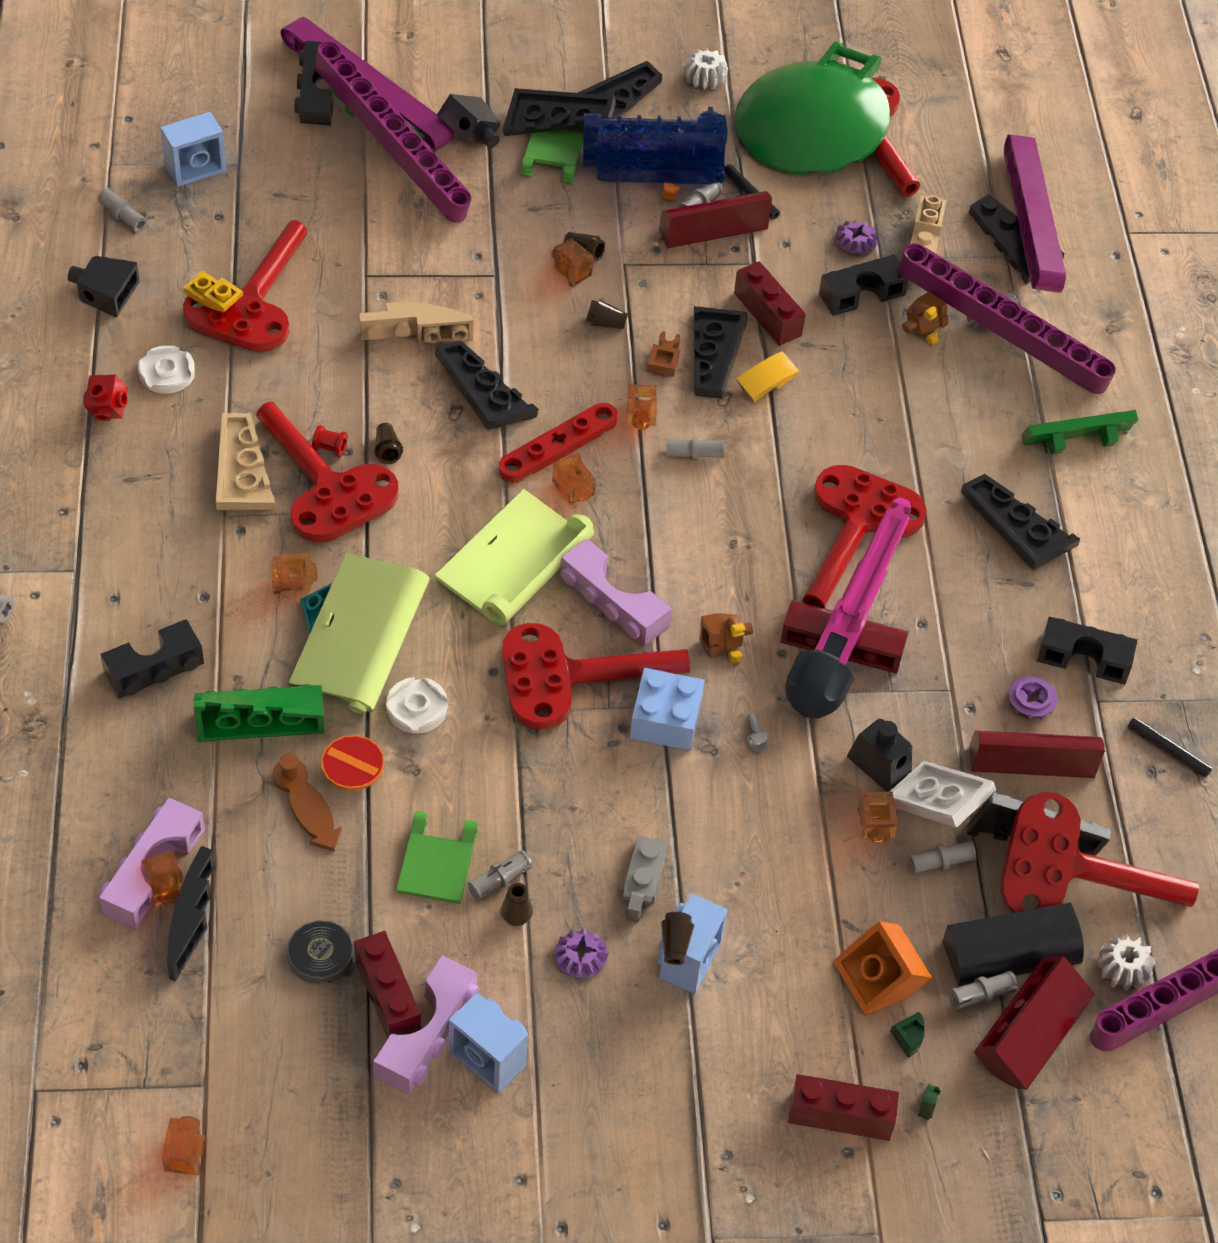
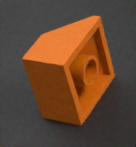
(881, 967)

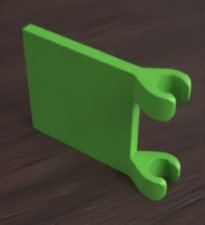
(556, 149)
(436, 865)

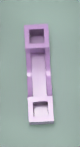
(640, 615)
(128, 895)
(406, 1058)

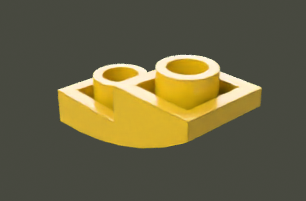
(211, 292)
(767, 375)

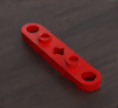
(542, 450)

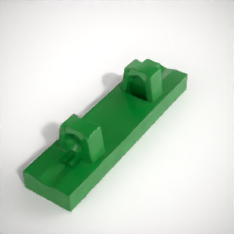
(1055, 432)

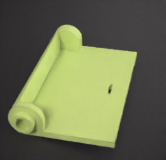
(527, 552)
(360, 630)

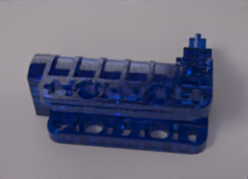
(656, 148)

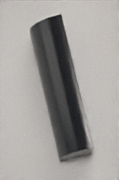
(1013, 942)

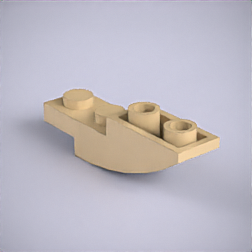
(929, 222)
(425, 321)

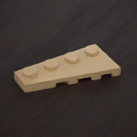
(241, 468)

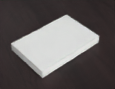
(941, 793)

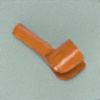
(670, 191)

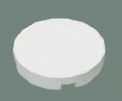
(166, 369)
(416, 705)

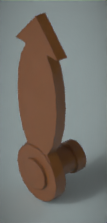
(306, 802)

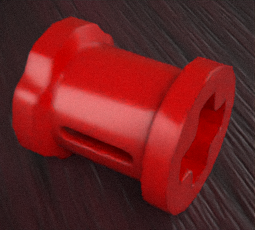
(329, 440)

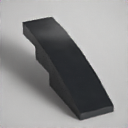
(189, 915)

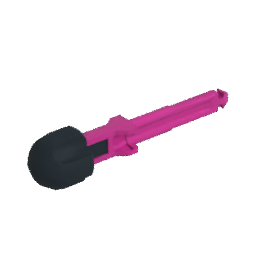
(821, 678)

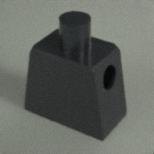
(471, 119)
(105, 283)
(882, 754)

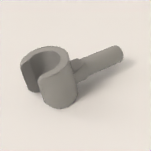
(758, 739)

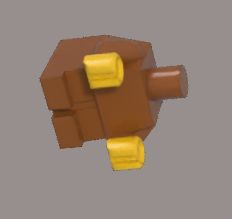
(925, 316)
(723, 634)

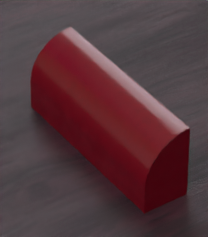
(715, 219)
(876, 647)
(1036, 754)
(1034, 1022)

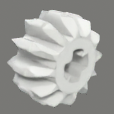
(705, 69)
(1126, 962)

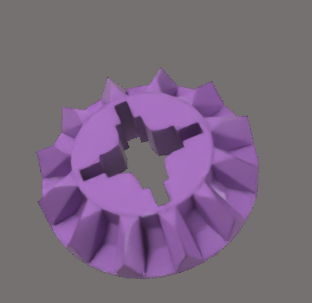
(861, 244)
(1029, 687)
(591, 962)

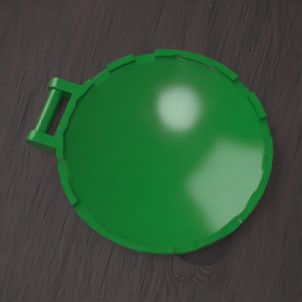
(814, 114)

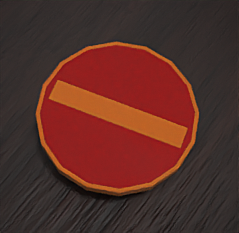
(352, 762)

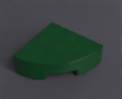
(909, 1033)
(929, 1102)

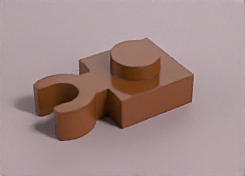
(664, 356)

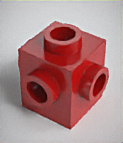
(105, 397)

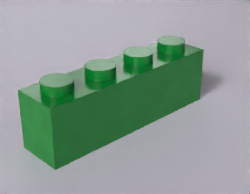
(259, 713)

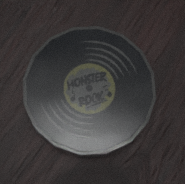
(320, 951)

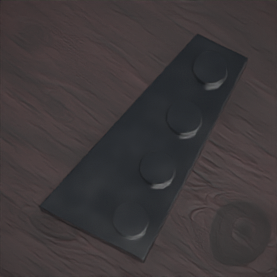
(628, 86)
(552, 110)
(1004, 229)
(715, 348)
(483, 388)
(1018, 523)
(998, 817)

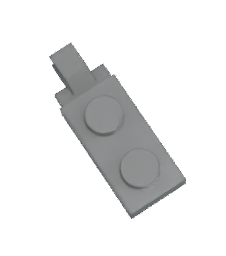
(644, 874)

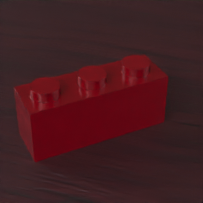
(769, 303)
(387, 985)
(843, 1107)

